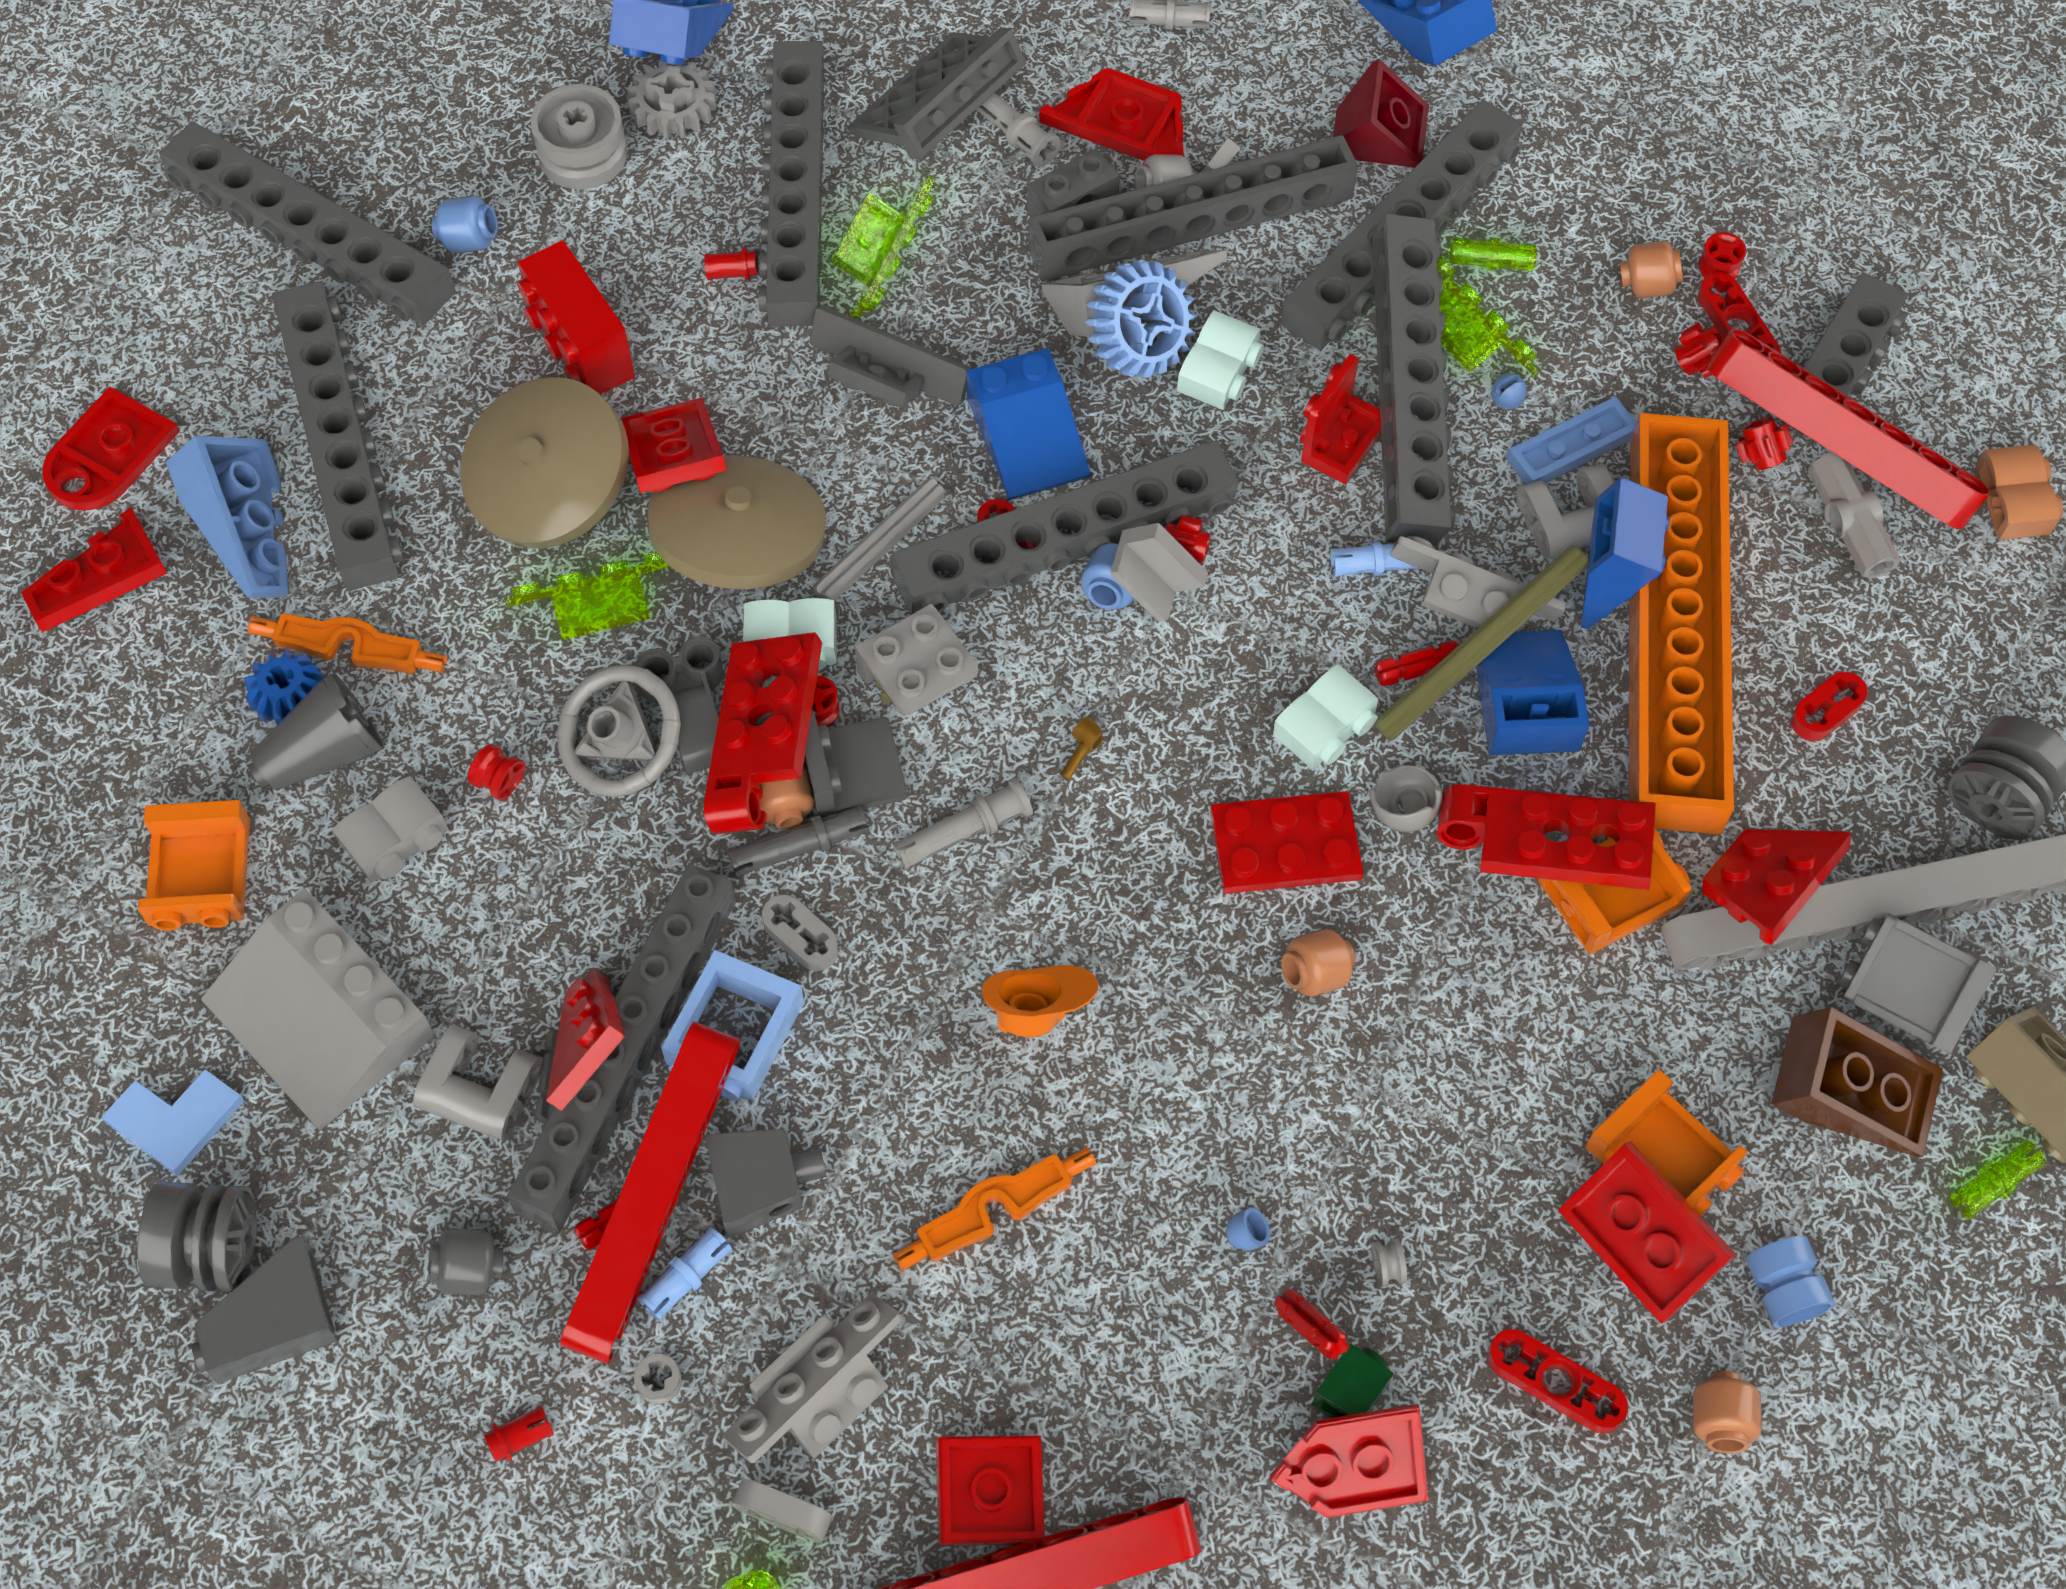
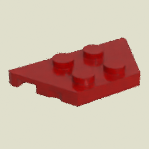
(1121, 115)
(1773, 875)

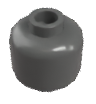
(464, 1262)

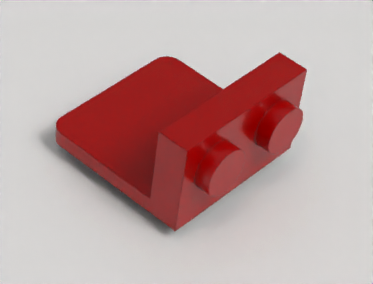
(1339, 425)

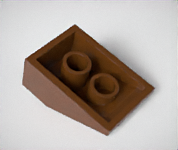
(1856, 1082)

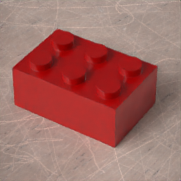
(574, 319)

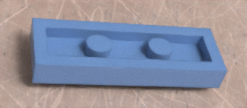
(1572, 442)

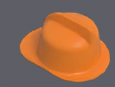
(1036, 999)

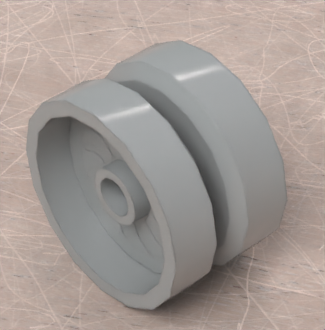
(579, 136)

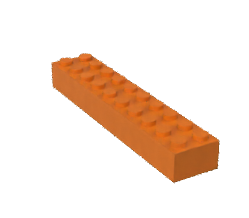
(1683, 631)

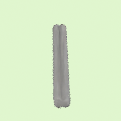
(879, 541)

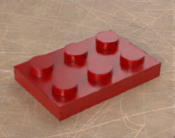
(673, 446)
(1286, 842)
(1646, 1232)

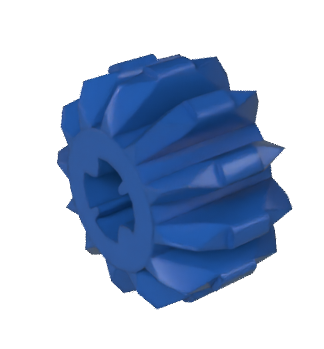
(266, 686)

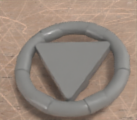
(618, 730)

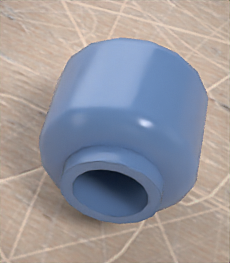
(465, 224)
(1098, 582)

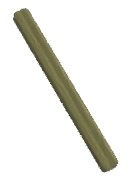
(1482, 642)

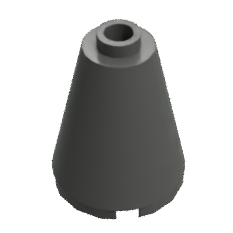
(315, 737)

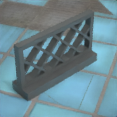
(941, 91)

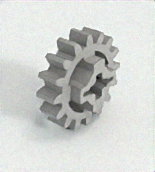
(671, 98)

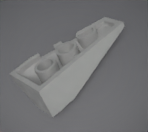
(1072, 294)

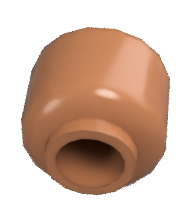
(1652, 269)
(787, 801)
(1318, 963)
(1726, 1412)

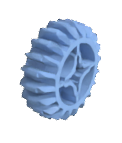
(1123, 336)

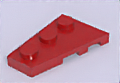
(101, 573)
(585, 1036)

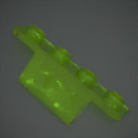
(873, 240)
(1469, 331)
(597, 601)

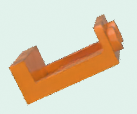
(196, 864)
(1608, 913)
(1672, 1141)

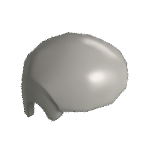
(1418, 793)

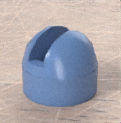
(1513, 395)
(1248, 1230)

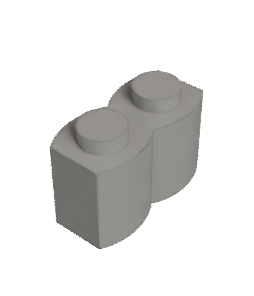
(391, 830)

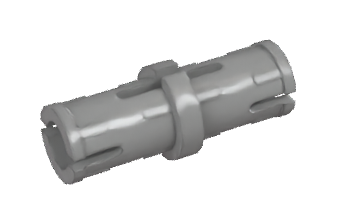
(1170, 13)

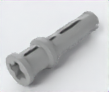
(1021, 130)
(982, 816)

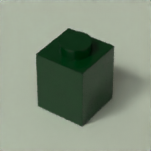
(1353, 1383)

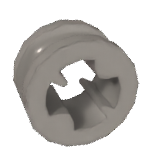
(1389, 1262)
(671, 1384)

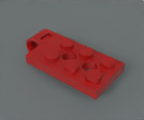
(764, 753)
(1514, 829)

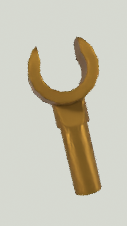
(1090, 737)

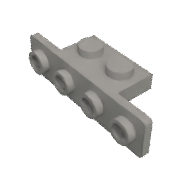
(1460, 587)
(822, 1389)

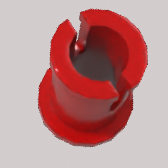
(731, 265)
(515, 1436)

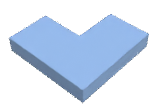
(177, 1131)

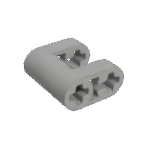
(1559, 531)
(471, 1104)

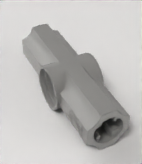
(1854, 515)

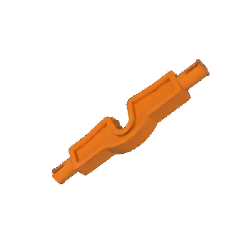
(325, 637)
(970, 1220)

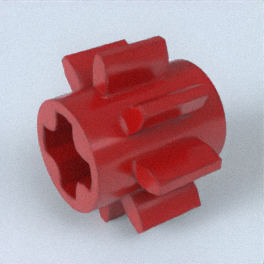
(1697, 349)
(1764, 443)
(1191, 537)

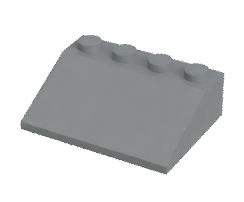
(316, 1010)

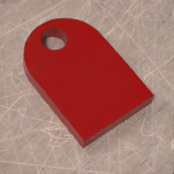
(107, 450)

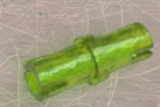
(1492, 254)
(1997, 1179)

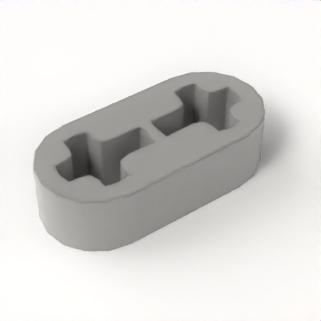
(807, 925)
(782, 1510)

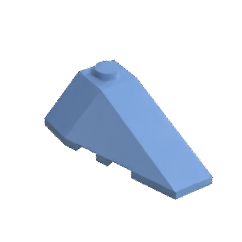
(229, 497)

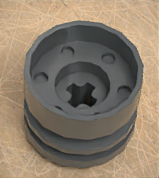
(2011, 777)
(196, 1236)

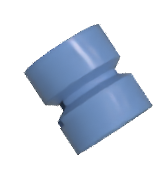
(1792, 1287)

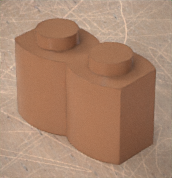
(2020, 491)

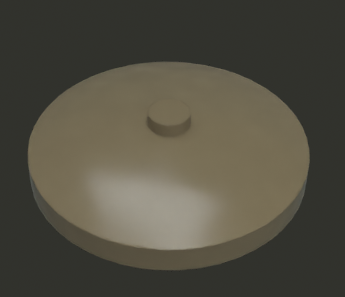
(544, 463)
(740, 526)

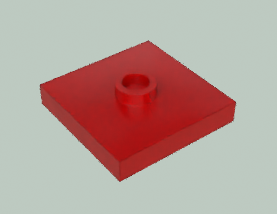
(989, 1490)

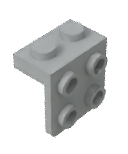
(916, 660)

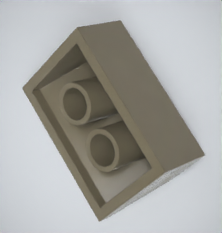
(2028, 1067)

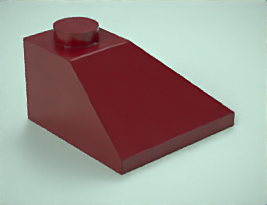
(1383, 119)

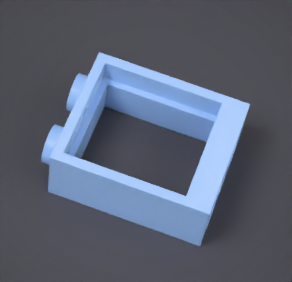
(757, 986)

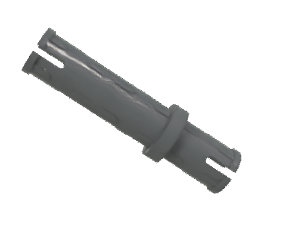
(806, 838)

